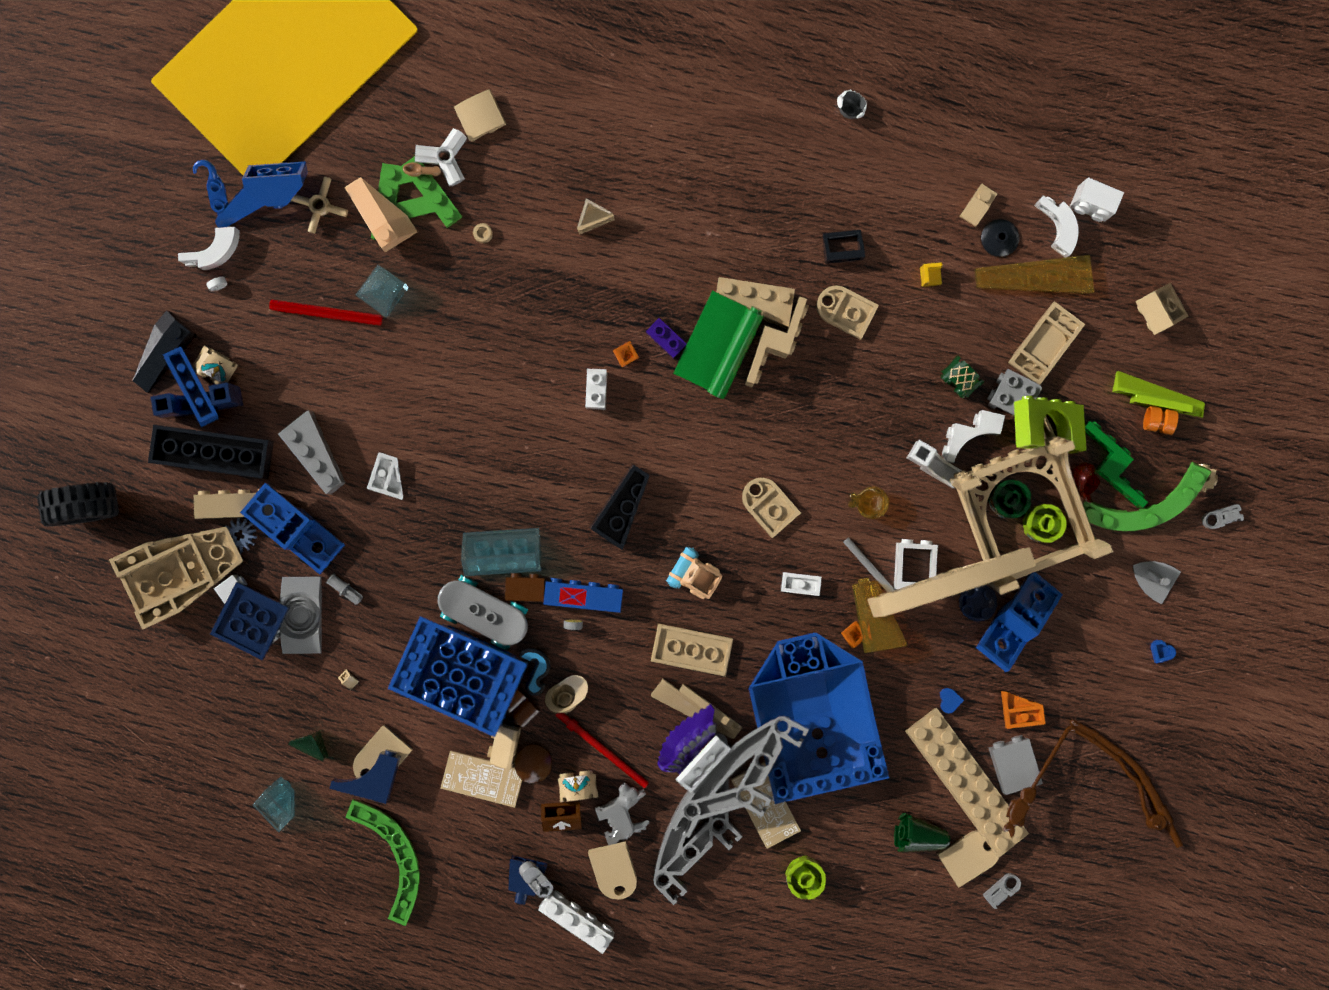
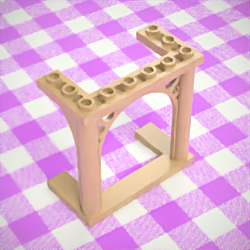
(1056, 454)

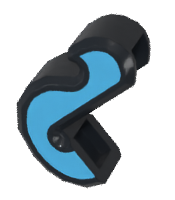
(541, 669)

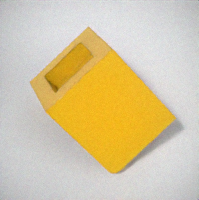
(931, 274)

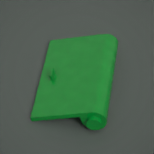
(719, 344)

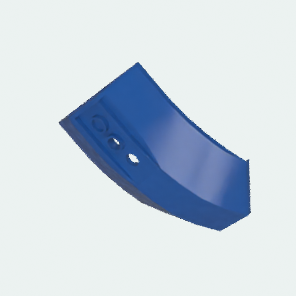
(821, 690)

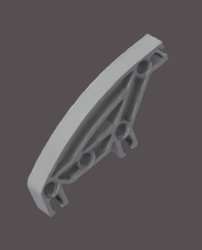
(762, 741)
(672, 854)

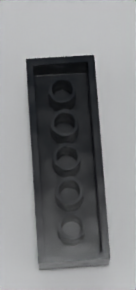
(210, 451)

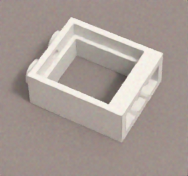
(905, 543)

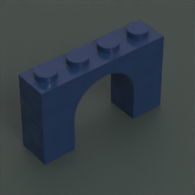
(175, 406)

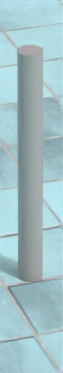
(868, 565)

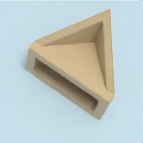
(593, 217)

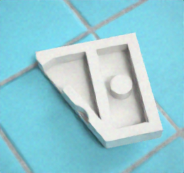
(386, 476)

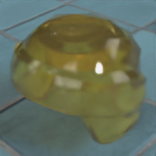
(871, 502)

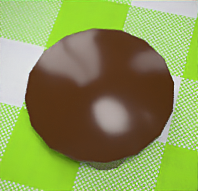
(533, 763)

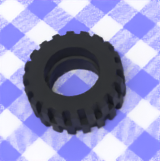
(77, 504)

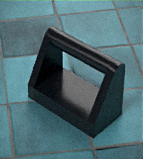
(844, 256)

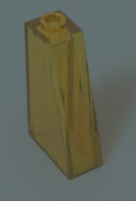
(876, 632)

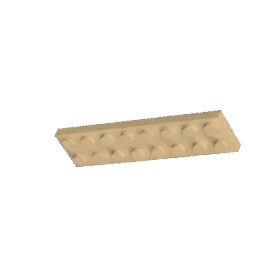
(965, 780)

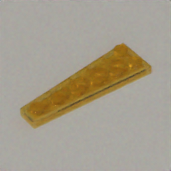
(1051, 275)

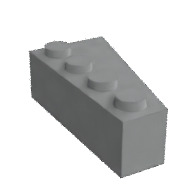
(311, 449)

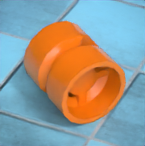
(1157, 419)

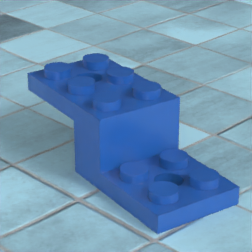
(292, 528)
(1019, 621)

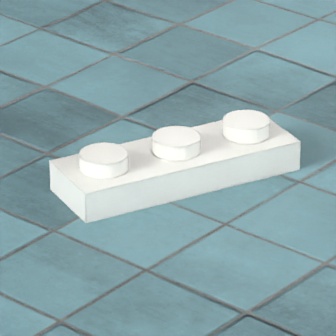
(703, 764)

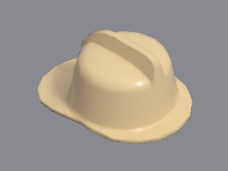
(566, 694)

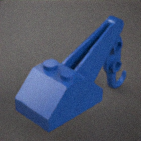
(262, 186)

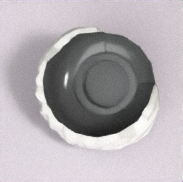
(851, 104)

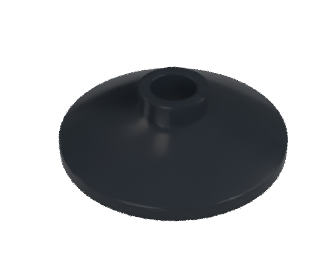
(991, 241)

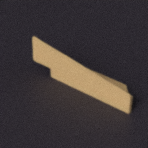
(689, 702)

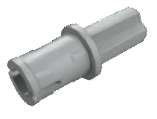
(345, 589)

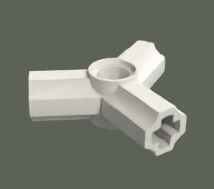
(451, 146)

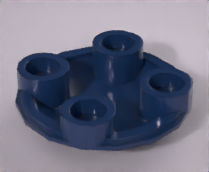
(978, 603)

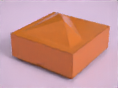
(625, 354)
(852, 634)

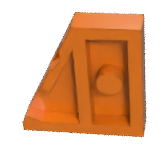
(1021, 711)

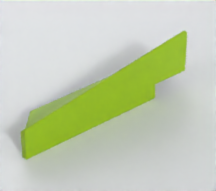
(1150, 394)

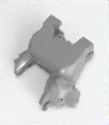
(618, 816)

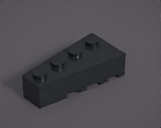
(619, 511)

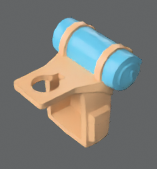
(692, 573)

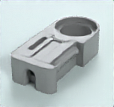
(1224, 516)
(999, 891)

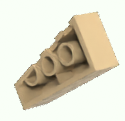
(772, 300)
(223, 504)

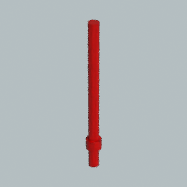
(573, 725)

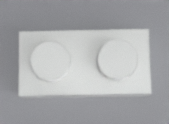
(801, 584)

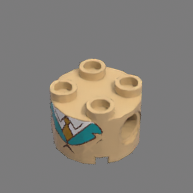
(214, 365)
(577, 787)

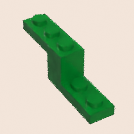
(1114, 464)

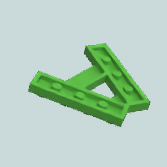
(433, 196)

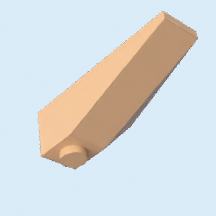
(382, 217)

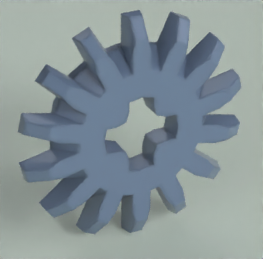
(246, 531)

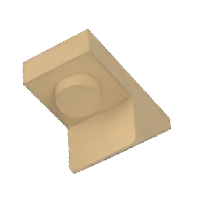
(978, 205)

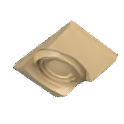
(1046, 343)

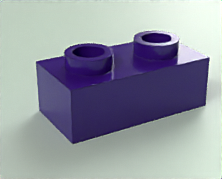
(666, 338)

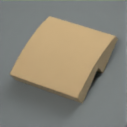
(480, 115)

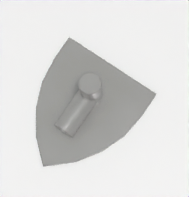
(1155, 579)

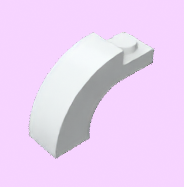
(1065, 224)
(219, 252)

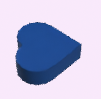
(1161, 651)
(950, 700)

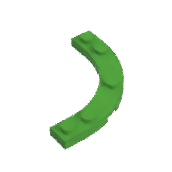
(1155, 514)
(402, 850)

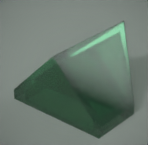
(311, 744)

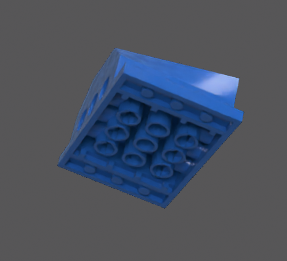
(458, 675)

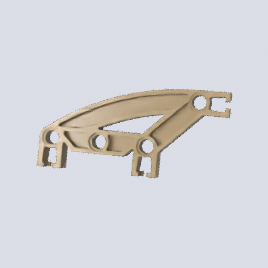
(951, 582)

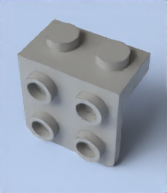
(1011, 389)

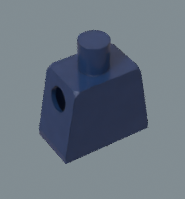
(517, 883)

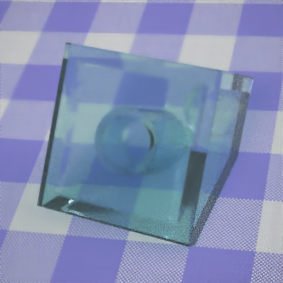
(382, 291)
(277, 804)

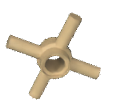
(311, 202)

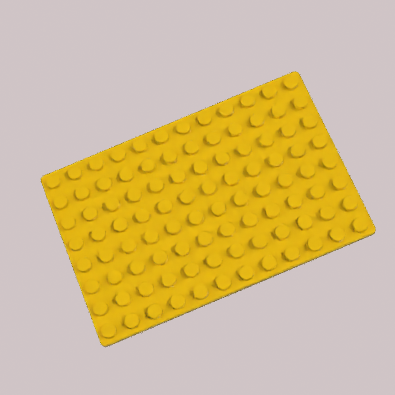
(279, 71)

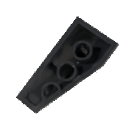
(166, 336)

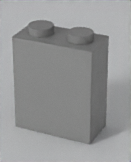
(1014, 764)

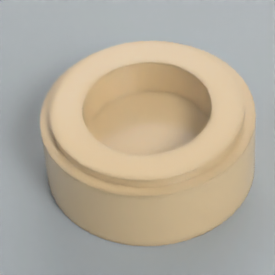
(482, 233)

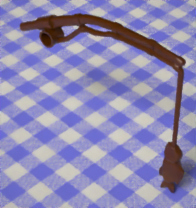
(1019, 807)

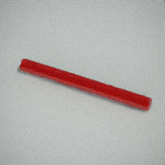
(325, 312)

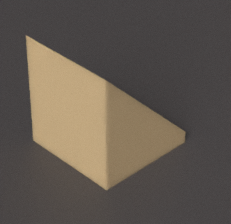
(348, 679)

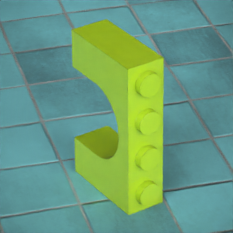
(1030, 422)

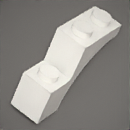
(958, 434)
(932, 462)

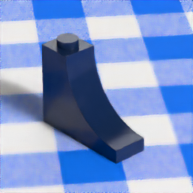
(376, 783)

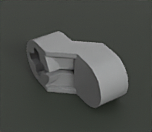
(542, 885)

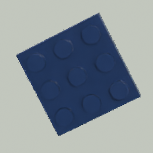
(249, 621)

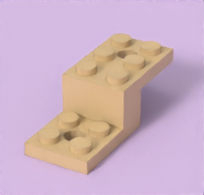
(777, 342)

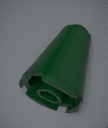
(918, 835)

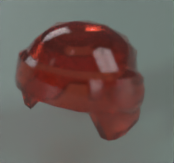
(1085, 480)

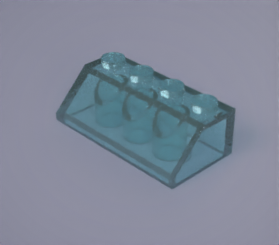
(501, 552)

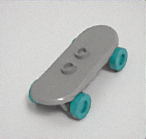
(482, 612)

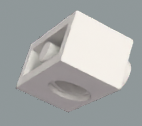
(596, 389)

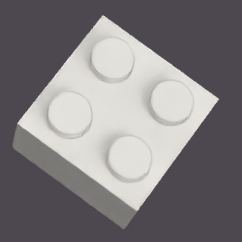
(1096, 200)

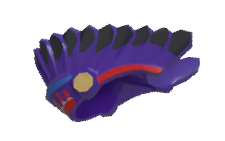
(687, 741)

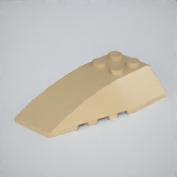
(174, 572)

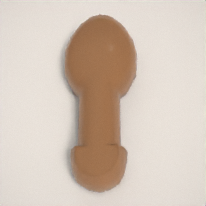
(415, 170)

